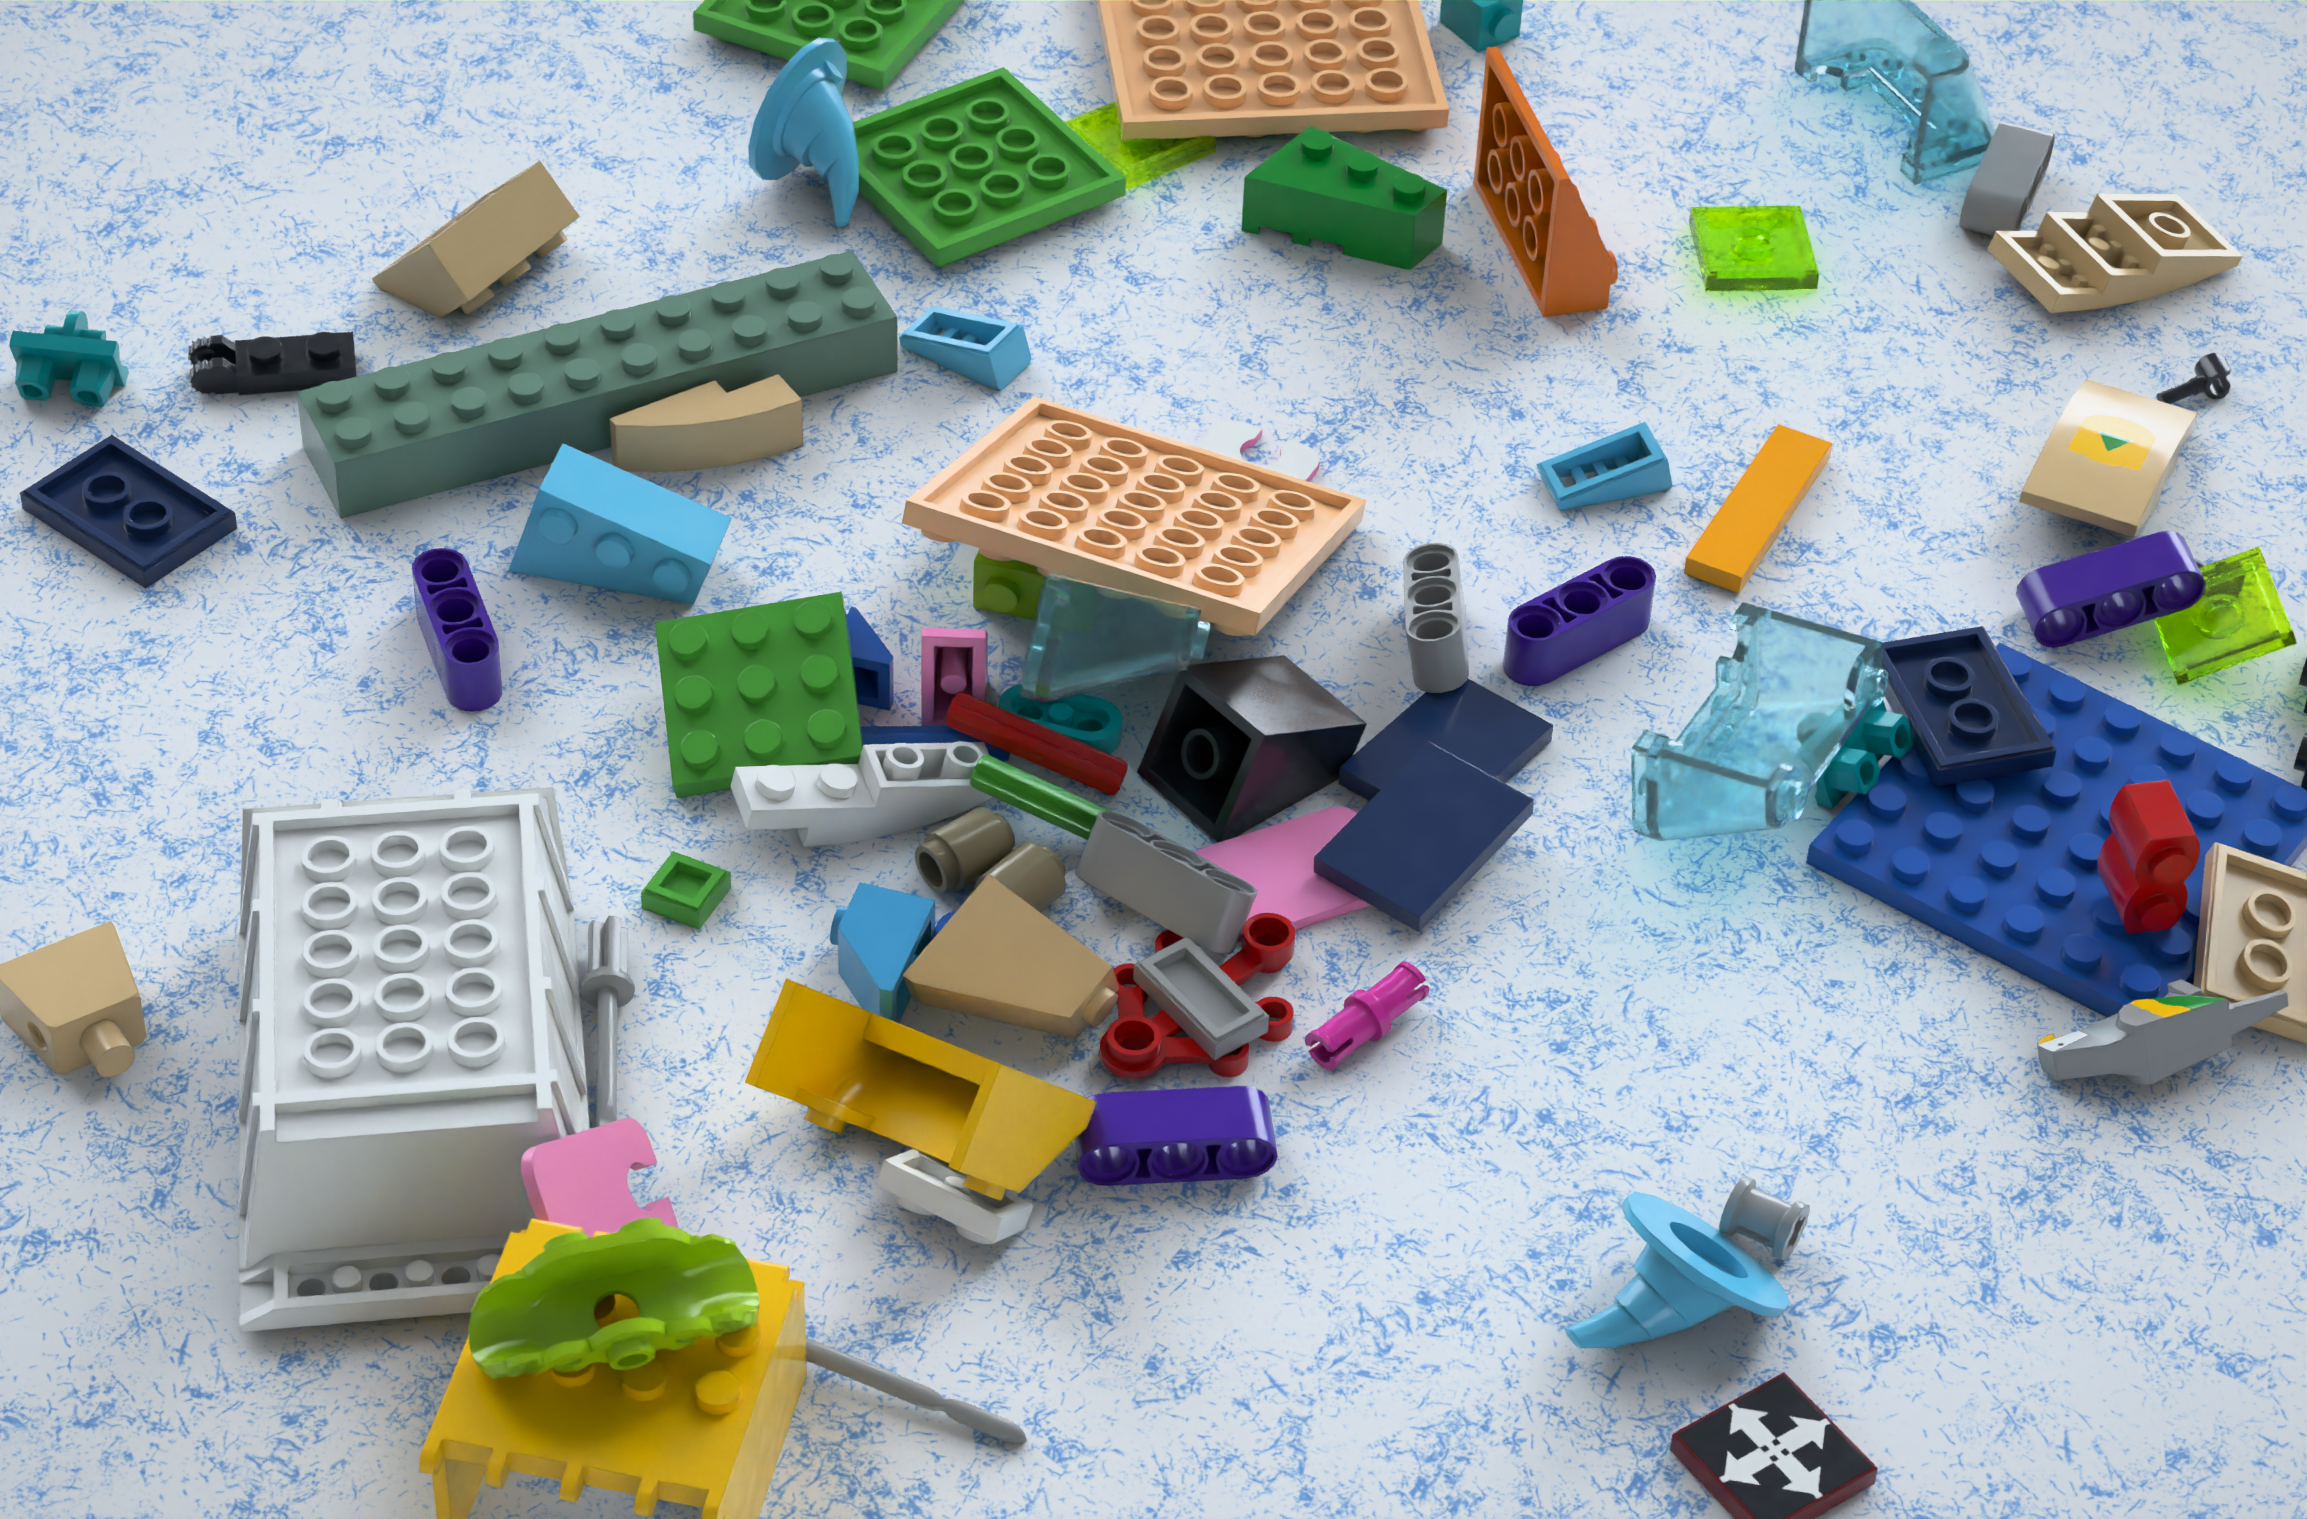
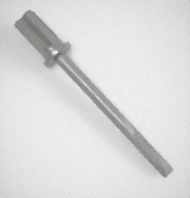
(607, 989)
(912, 1392)

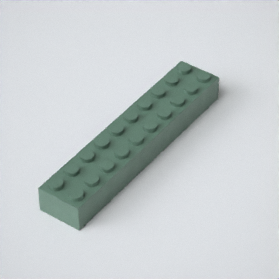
(524, 395)

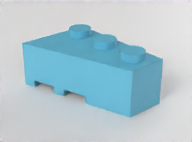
(617, 532)

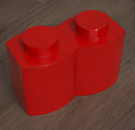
(2148, 856)

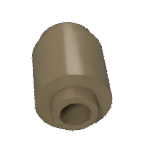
(964, 850)
(1032, 874)

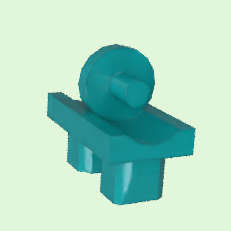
(67, 355)
(1856, 764)

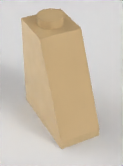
(1012, 967)

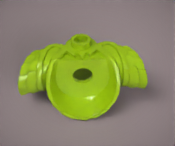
(547, 1308)

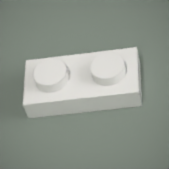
(932, 1188)

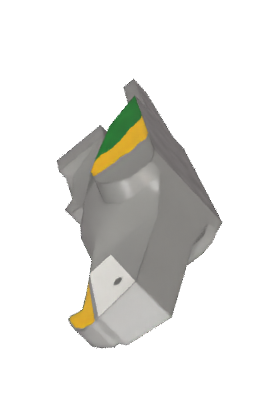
(2155, 1035)

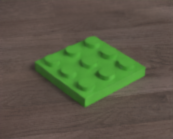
(758, 690)

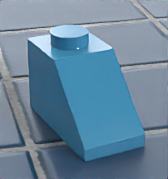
(878, 942)

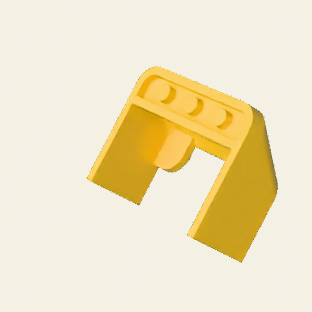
(915, 1090)

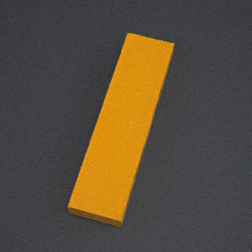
(1757, 508)

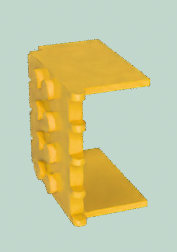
(680, 1429)

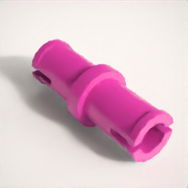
(1367, 1015)

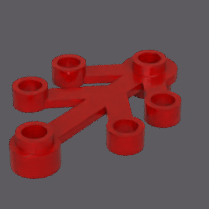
(1141, 1046)

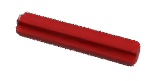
(1036, 743)

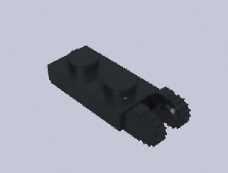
(270, 363)

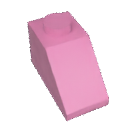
(951, 664)

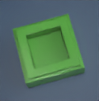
(686, 890)

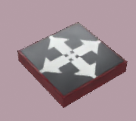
(1773, 1455)

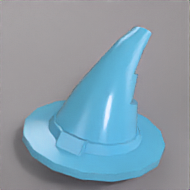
(809, 125)
(1681, 1279)

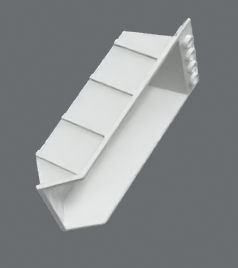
(398, 1048)

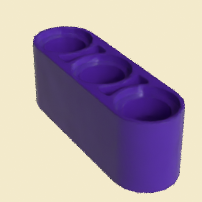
(2110, 589)
(1579, 621)
(457, 629)
(1177, 1136)

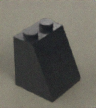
(1247, 742)

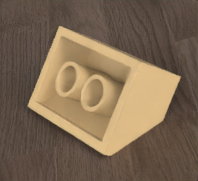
(482, 245)

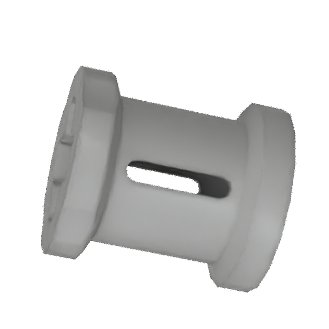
(1764, 1218)

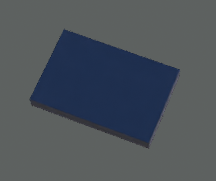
(128, 511)
(1963, 707)
(1462, 721)
(1423, 836)

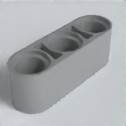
(2007, 179)
(1435, 618)
(1166, 882)

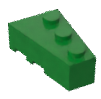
(1345, 198)

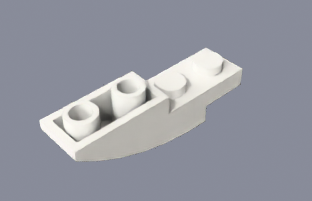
(880, 796)

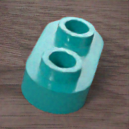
(1078, 717)

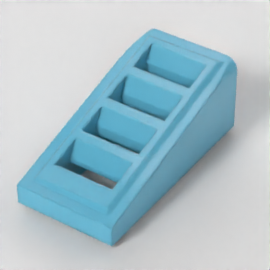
(972, 345)
(1639, 471)

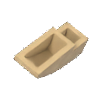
(708, 428)

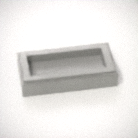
(1201, 998)

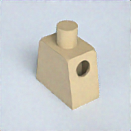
(75, 1002)

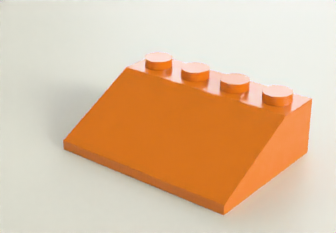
(1536, 202)

